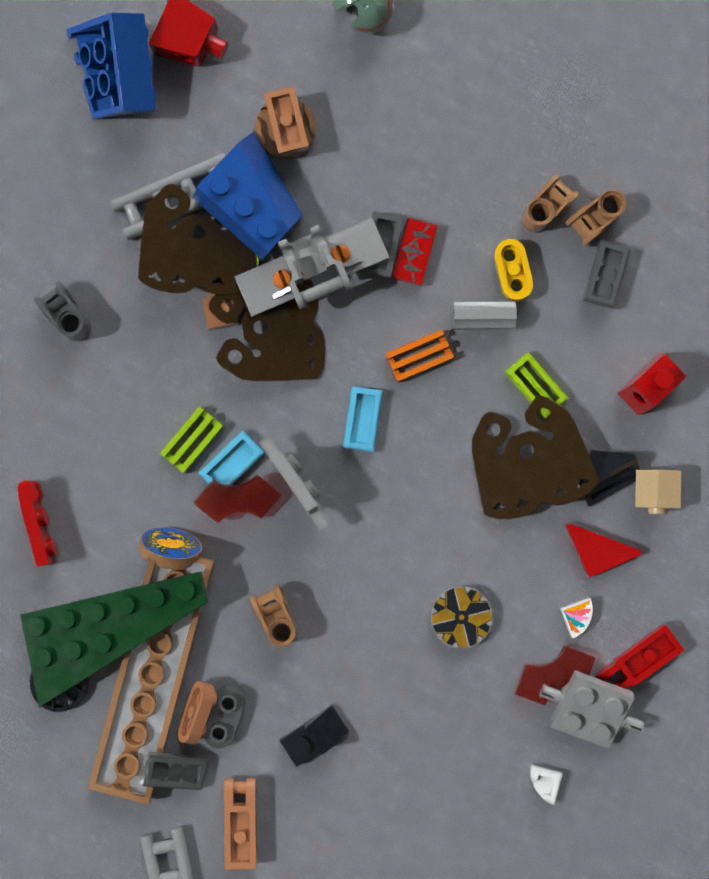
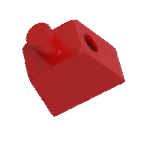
(186, 34)
(652, 384)

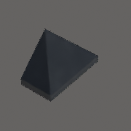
(614, 473)

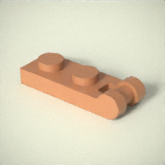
(240, 825)

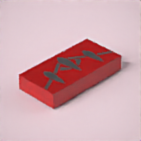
(414, 251)

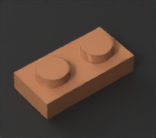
(286, 121)

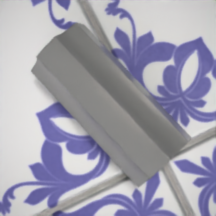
(484, 315)

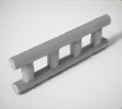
(181, 178)
(175, 844)

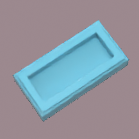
(362, 419)
(233, 460)

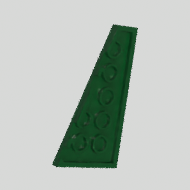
(91, 633)

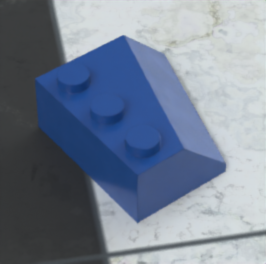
(115, 64)
(249, 197)

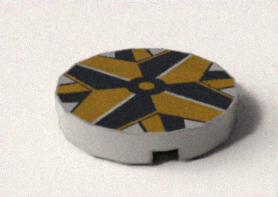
(461, 616)

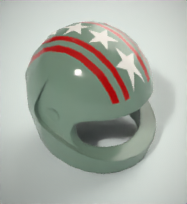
(372, 14)

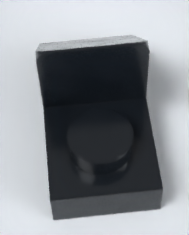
(314, 736)

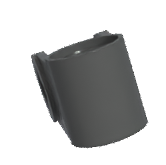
(60, 309)

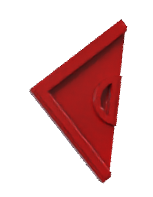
(597, 551)

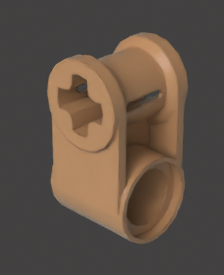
(551, 201)
(593, 219)
(274, 614)

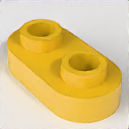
(513, 270)

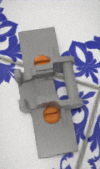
(307, 258)

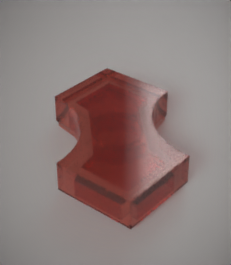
(222, 500)
(553, 674)

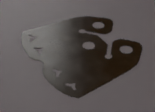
(177, 253)
(282, 345)
(532, 478)

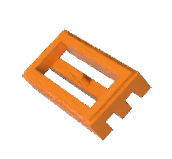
(417, 343)

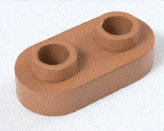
(196, 712)

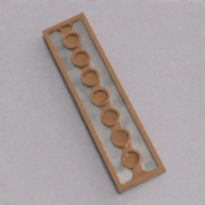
(145, 698)

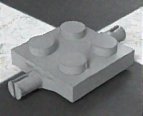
(290, 469)
(591, 709)

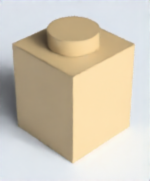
(658, 490)

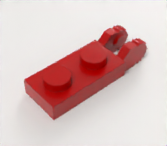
(36, 520)
(643, 657)

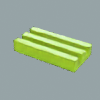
(543, 375)
(174, 460)

